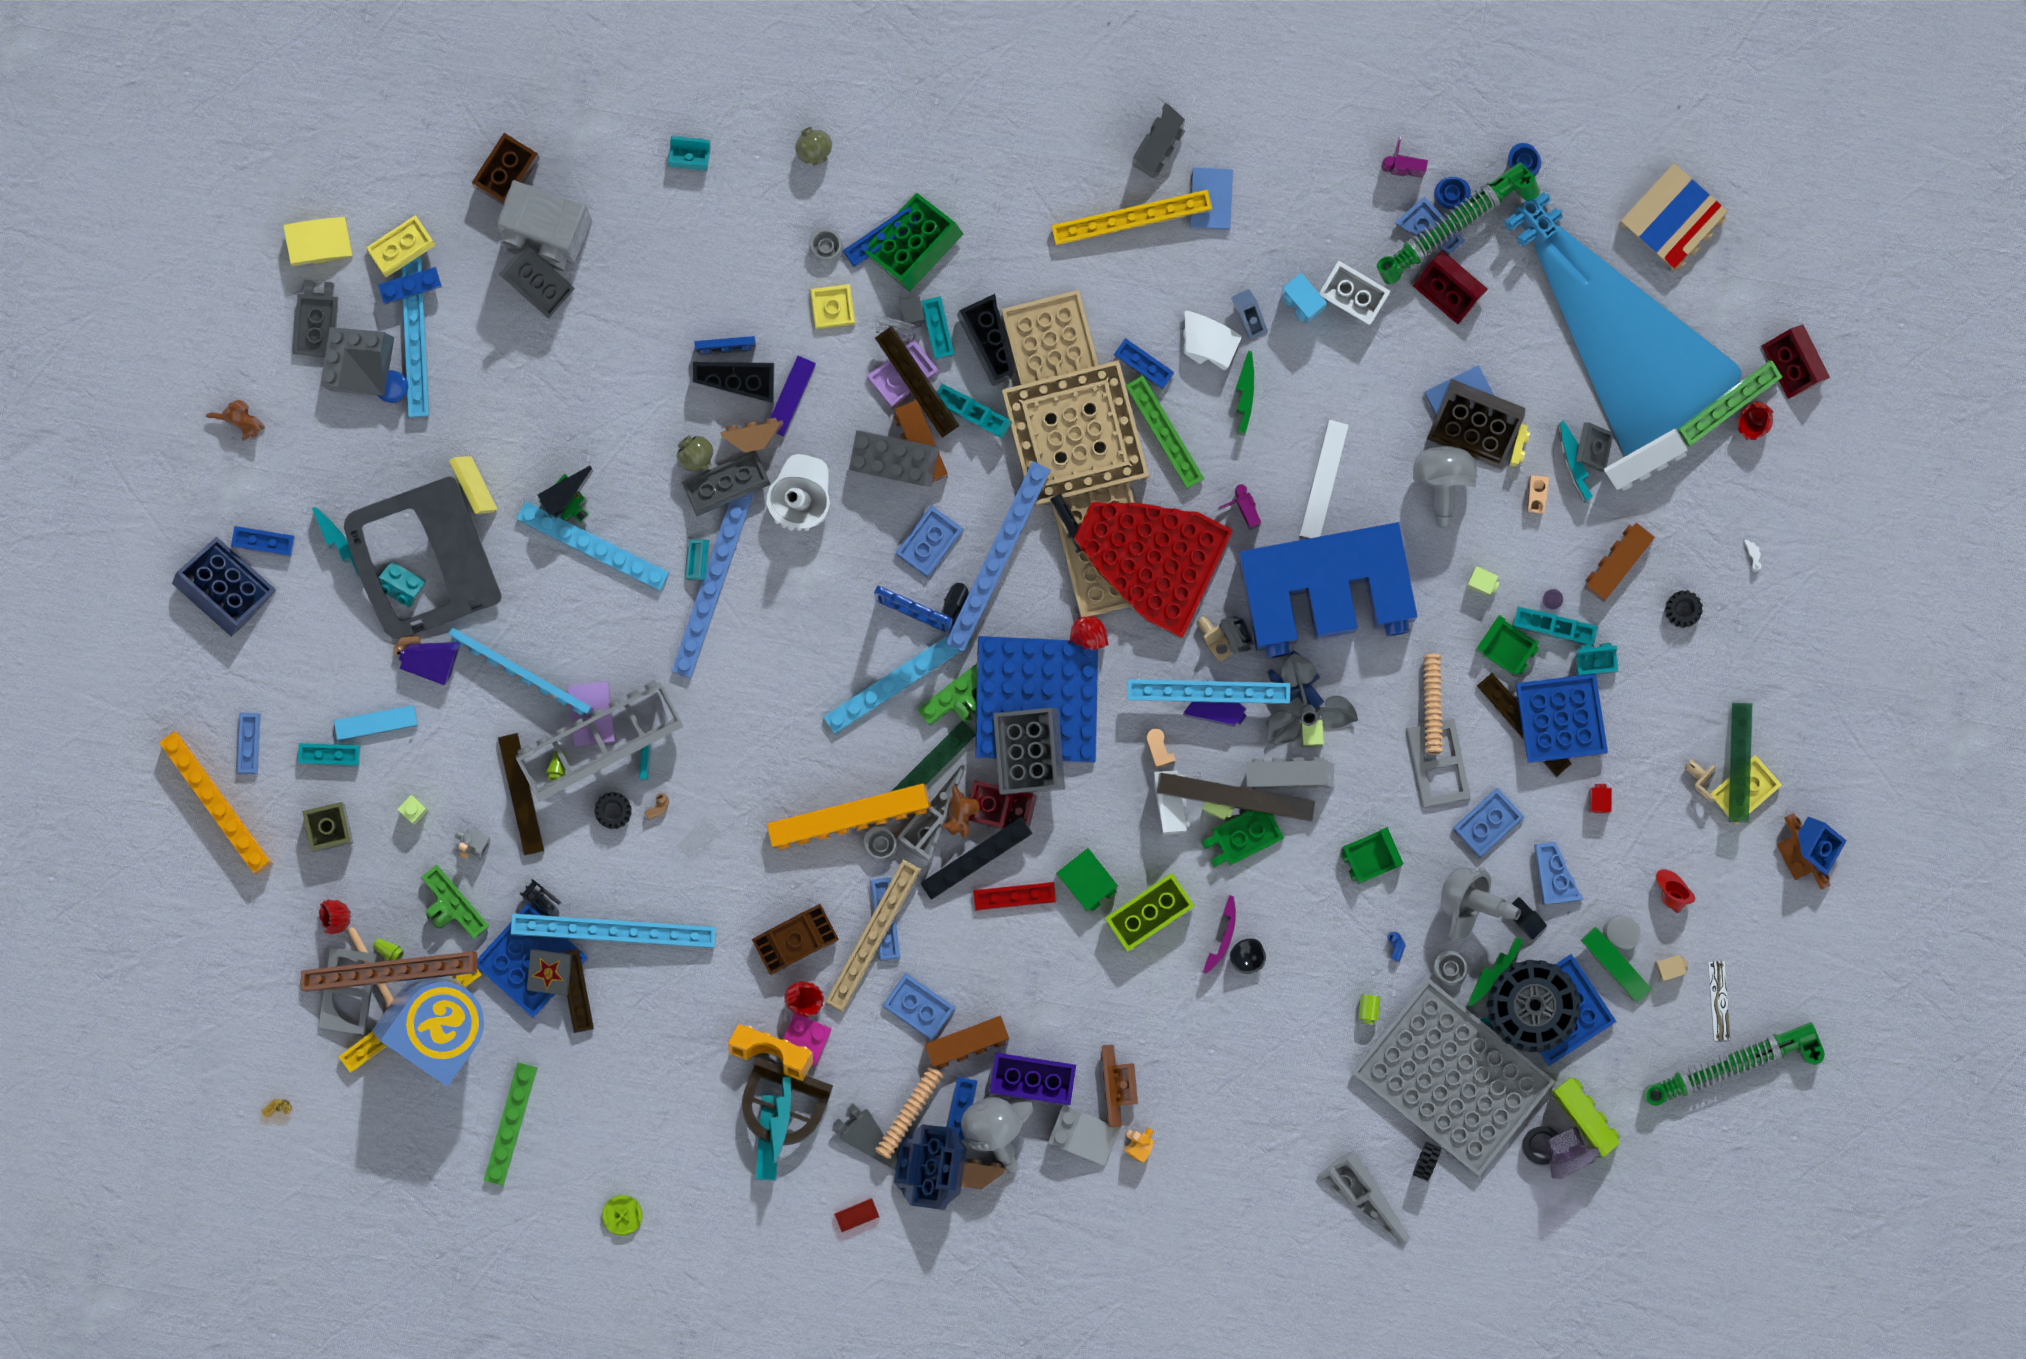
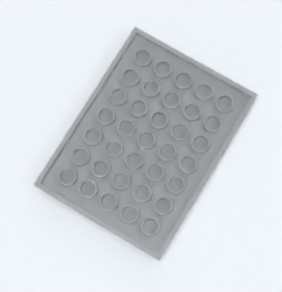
(1453, 1077)

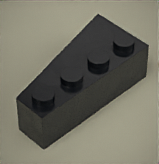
(987, 337)
(741, 378)

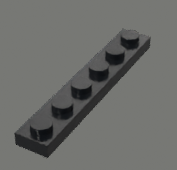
(976, 858)

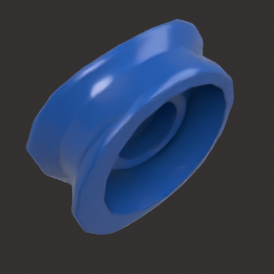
(1526, 155)
(1451, 192)
(396, 387)

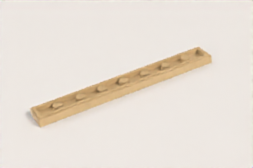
(873, 935)

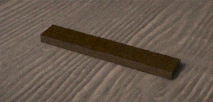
(917, 381)
(1509, 709)
(521, 796)

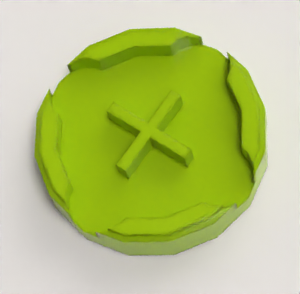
(622, 1215)

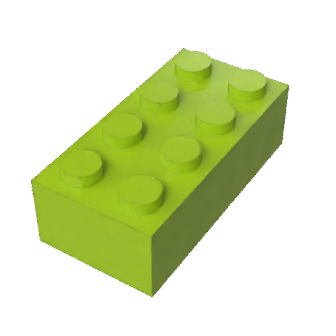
(1149, 912)

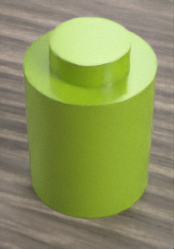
(1369, 1009)

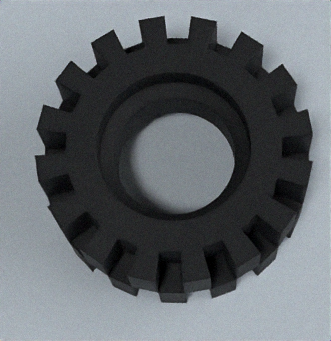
(1695, 604)
(612, 823)
(1427, 1161)

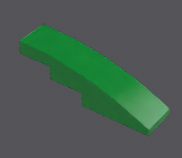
(1246, 387)
(1615, 964)
(1489, 976)

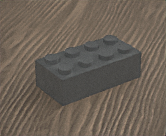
(893, 458)

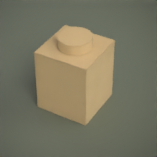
(1671, 967)

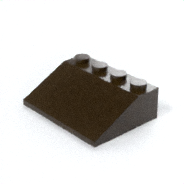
(1476, 423)

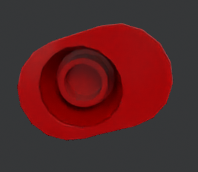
(1674, 891)

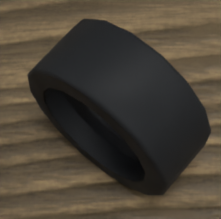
(1527, 1141)

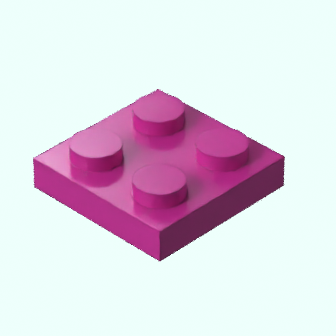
(808, 1034)

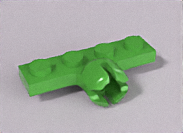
(954, 697)
(451, 904)

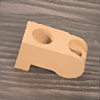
(1537, 494)
(1156, 745)

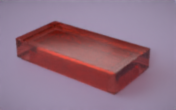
(856, 1215)

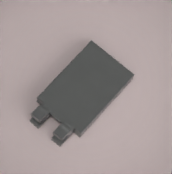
(314, 318)

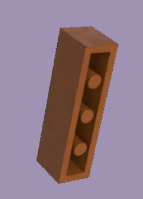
(916, 429)
(1620, 561)
(967, 1041)

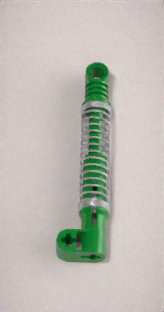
(1489, 196)
(1739, 1062)

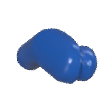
(1398, 945)

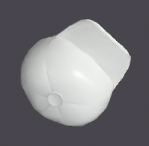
(800, 493)

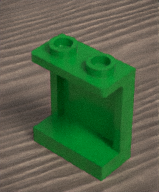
(1507, 647)
(1371, 856)
(1087, 880)

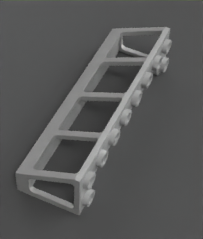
(608, 757)

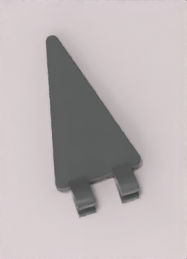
(864, 1135)

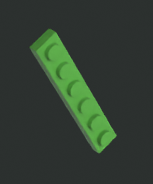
(1729, 403)
(1164, 432)
(510, 1124)

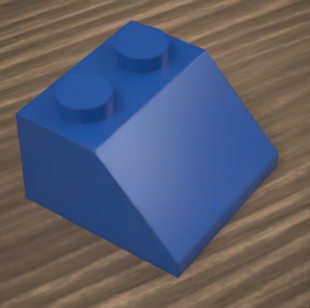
(1820, 844)

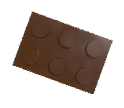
(506, 163)

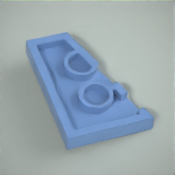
(1420, 217)
(1553, 875)

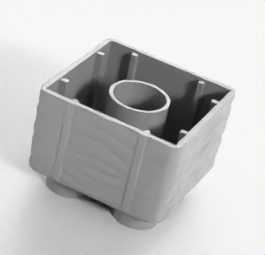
(544, 223)

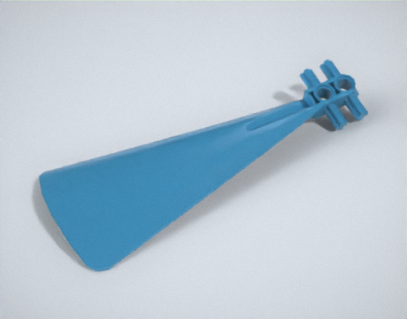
(1639, 355)

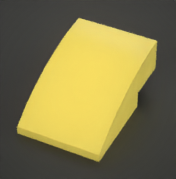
(317, 241)

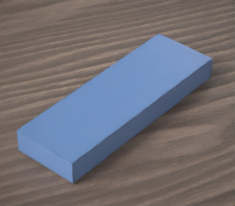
(248, 743)

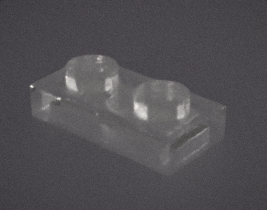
(904, 330)

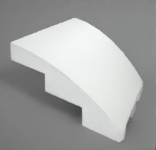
(1209, 340)

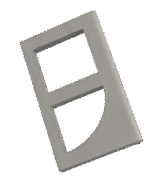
(1417, 744)
(329, 1015)

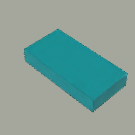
(697, 559)
(645, 763)

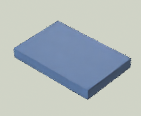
(1220, 193)
(1472, 377)
(929, 541)
(1488, 823)
(918, 1006)

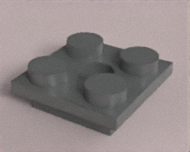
(1237, 634)

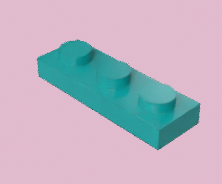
(937, 328)
(329, 754)

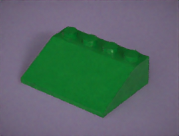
(919, 248)

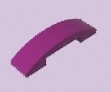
(1230, 912)

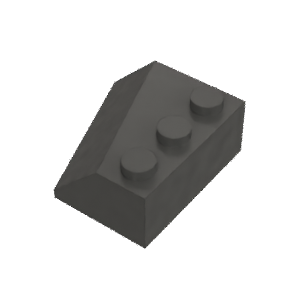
(1159, 142)

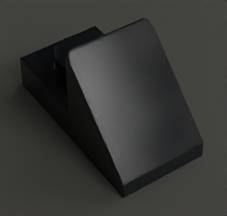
(1528, 920)

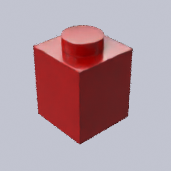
(1600, 799)

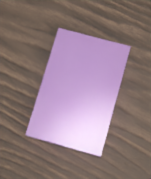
(889, 382)
(596, 696)

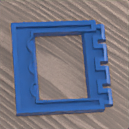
(913, 609)

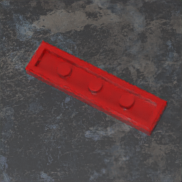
(1014, 896)

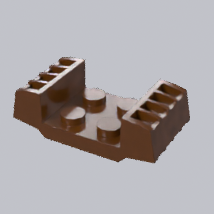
(795, 939)

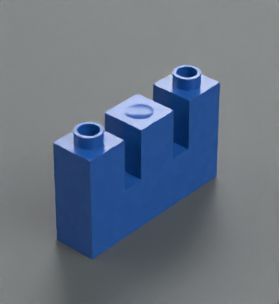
(1324, 571)

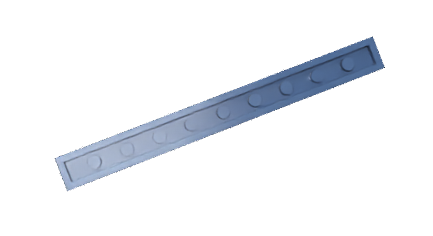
(998, 556)
(712, 586)

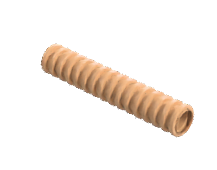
(1433, 703)
(909, 1112)

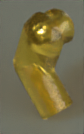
(277, 1105)

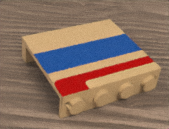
(1674, 217)

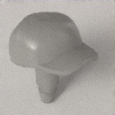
(1442, 470)
(1467, 894)
(994, 1124)

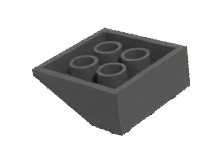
(357, 361)

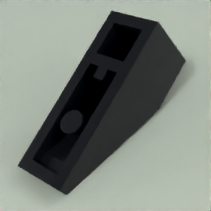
(561, 495)

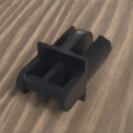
(955, 599)
(538, 896)

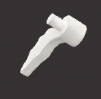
(1755, 554)

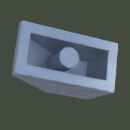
(1249, 314)

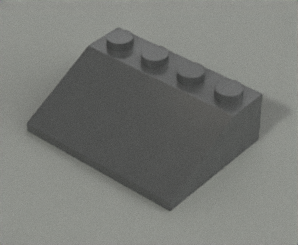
(1029, 751)

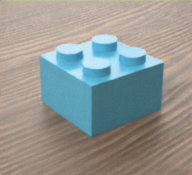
(1303, 298)

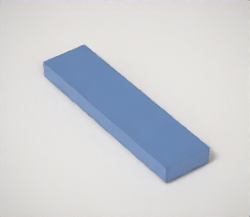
(889, 947)

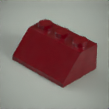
(1450, 287)
(1796, 361)

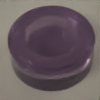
(1552, 599)

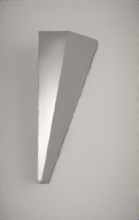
(924, 830)
(1353, 1181)

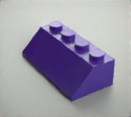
(1032, 1079)

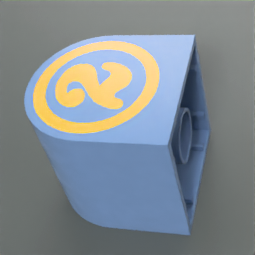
(433, 1025)

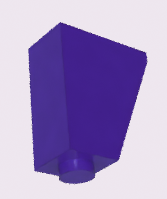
(430, 660)
(1217, 712)

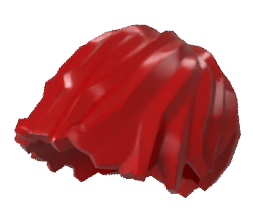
(1755, 420)
(1089, 633)
(334, 916)
(804, 999)

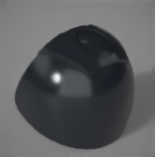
(1248, 956)

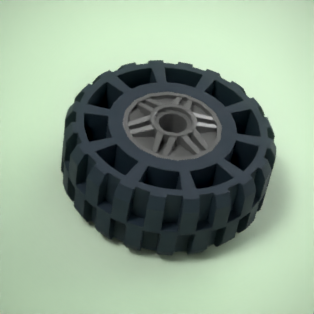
(1556, 1003)

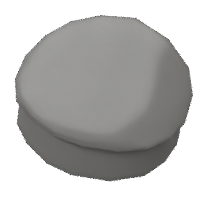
(825, 245)
(880, 844)
(1622, 932)
(1450, 968)

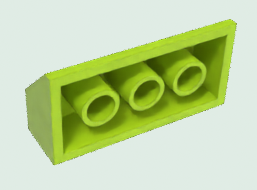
(1585, 1117)

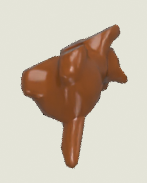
(238, 415)
(959, 813)

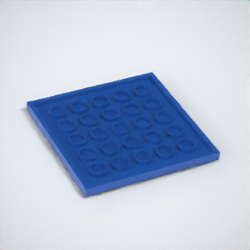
(1038, 675)

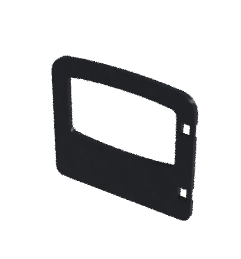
(455, 544)

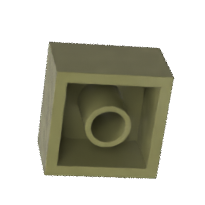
(327, 827)

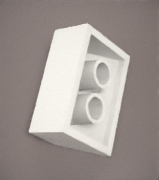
(1354, 293)
(1171, 810)

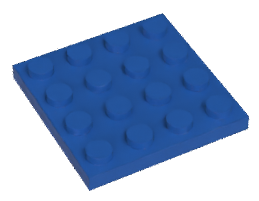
(1561, 718)
(508, 964)
(1593, 1013)

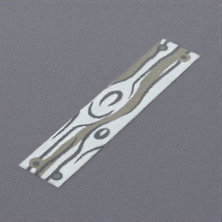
(1719, 1000)

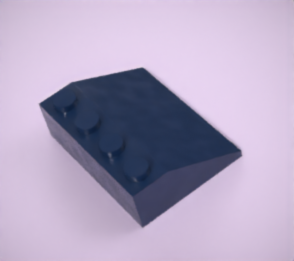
(223, 586)

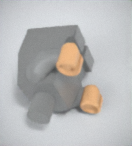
(472, 842)

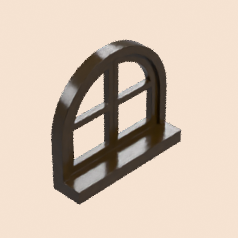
(774, 1073)

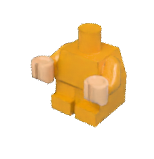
(1140, 1144)

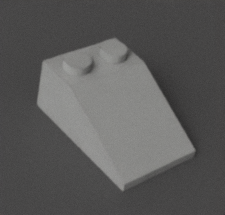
(1083, 1135)

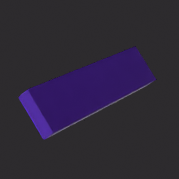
(792, 392)

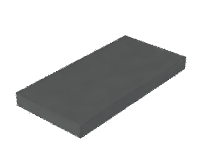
(536, 281)
(726, 483)

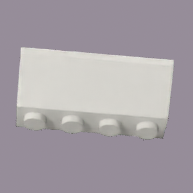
(1646, 459)

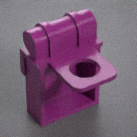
(1404, 165)
(1246, 505)

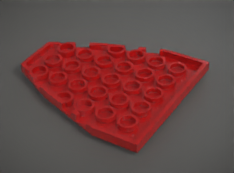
(1154, 557)

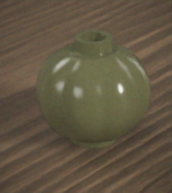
(813, 146)
(695, 453)

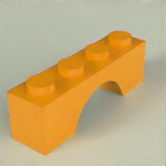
(748, 1042)

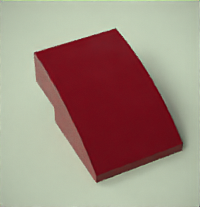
(999, 809)

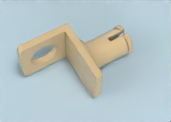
(1213, 638)
(1701, 776)

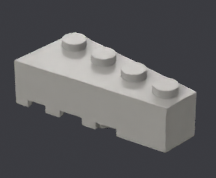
(1290, 773)

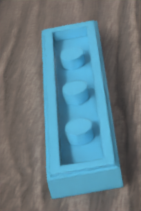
(375, 722)

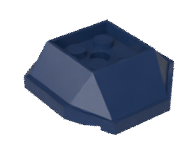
(930, 1166)

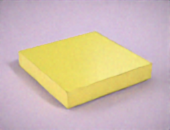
(832, 306)

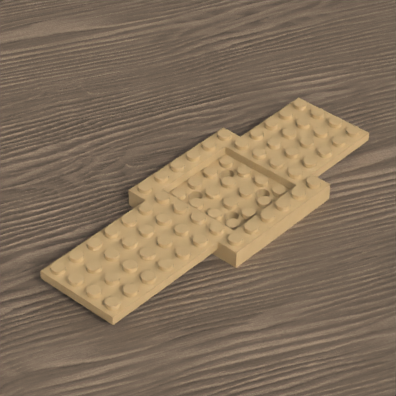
(1060, 378)

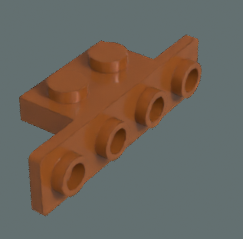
(1792, 855)
(1119, 1085)

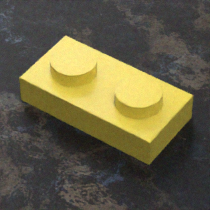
(1517, 453)

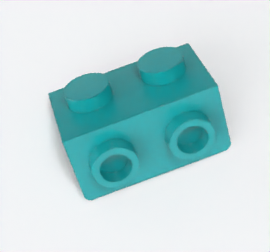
(689, 153)
(401, 584)
(1597, 659)

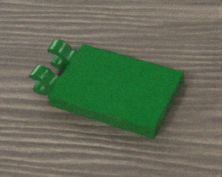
(1243, 837)

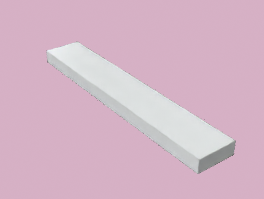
(1324, 479)

